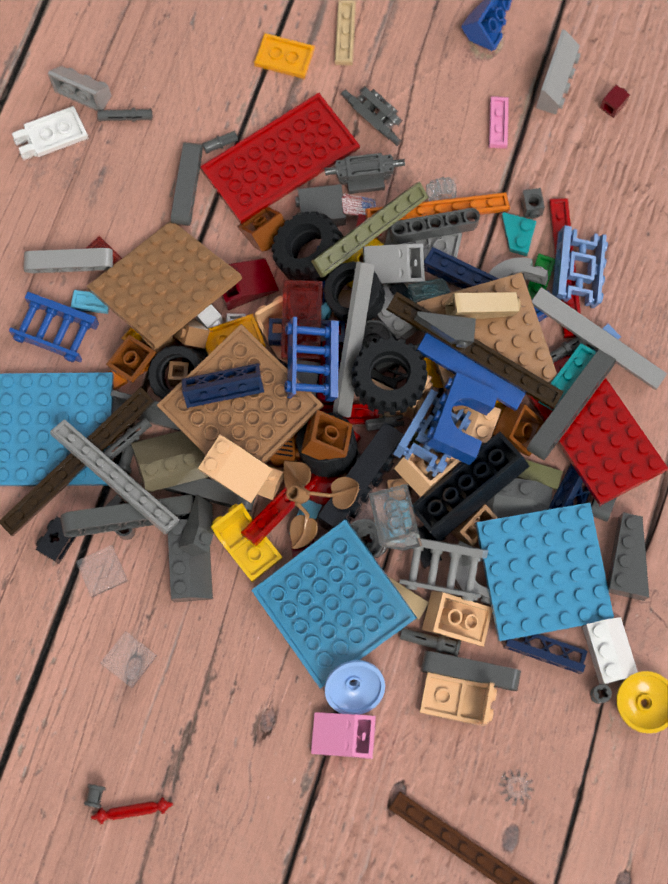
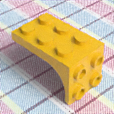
(250, 558)

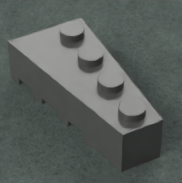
(628, 560)

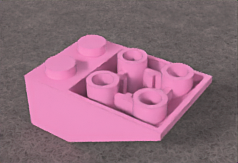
(343, 735)

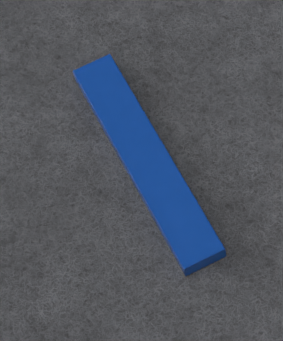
(456, 362)

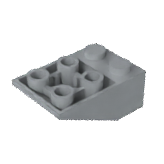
(396, 262)

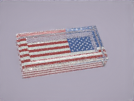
(356, 205)

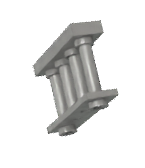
(456, 551)

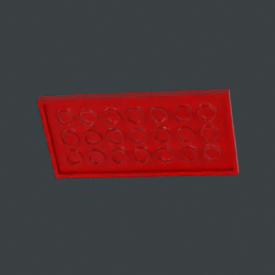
(279, 157)
(607, 444)

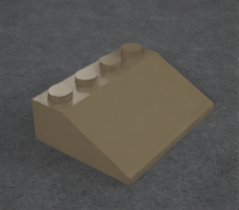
(167, 461)

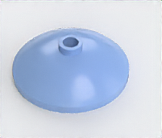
(354, 696)

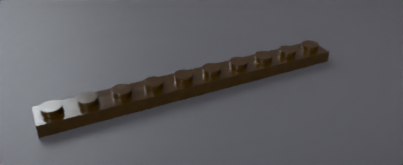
(484, 356)
(72, 466)

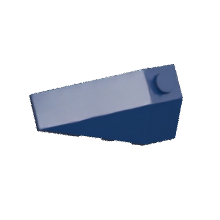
(485, 23)

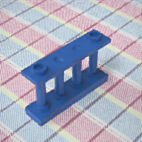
(52, 309)
(329, 351)

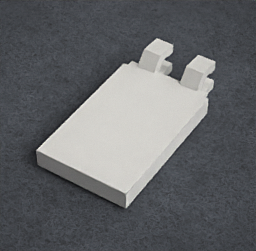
(50, 133)

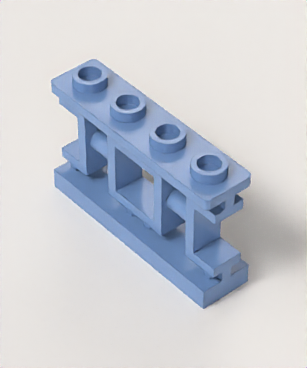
(565, 267)
(419, 425)

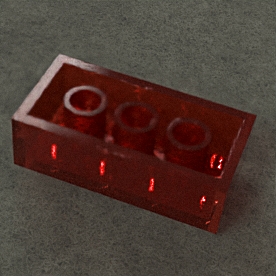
(305, 302)

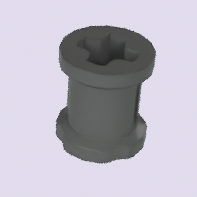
(606, 692)
(94, 796)

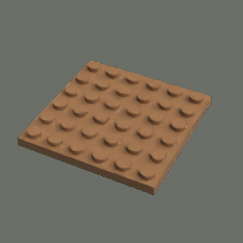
(164, 283)
(512, 336)
(253, 422)

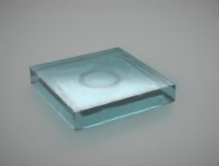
(428, 289)

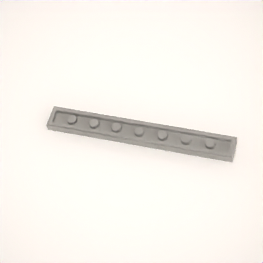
(353, 336)
(598, 338)
(114, 476)

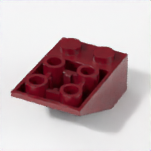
(255, 283)

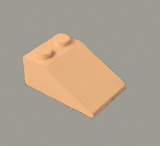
(481, 425)
(235, 469)
(415, 472)
(457, 618)

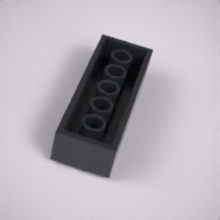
(368, 473)
(470, 486)

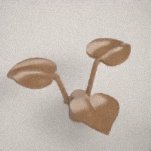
(296, 476)

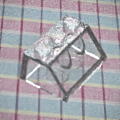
(395, 518)

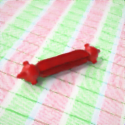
(132, 810)

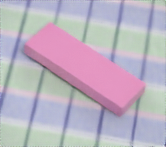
(498, 122)

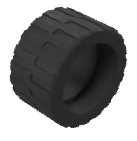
(338, 279)
(161, 361)
(329, 467)

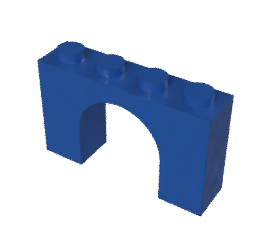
(444, 434)

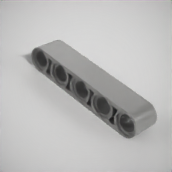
(68, 260)

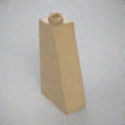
(483, 305)

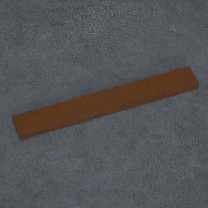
(455, 841)

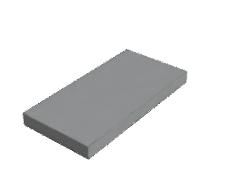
(447, 244)

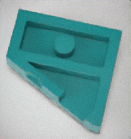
(518, 233)

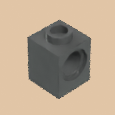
(532, 196)

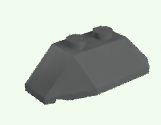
(520, 498)

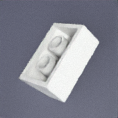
(610, 650)

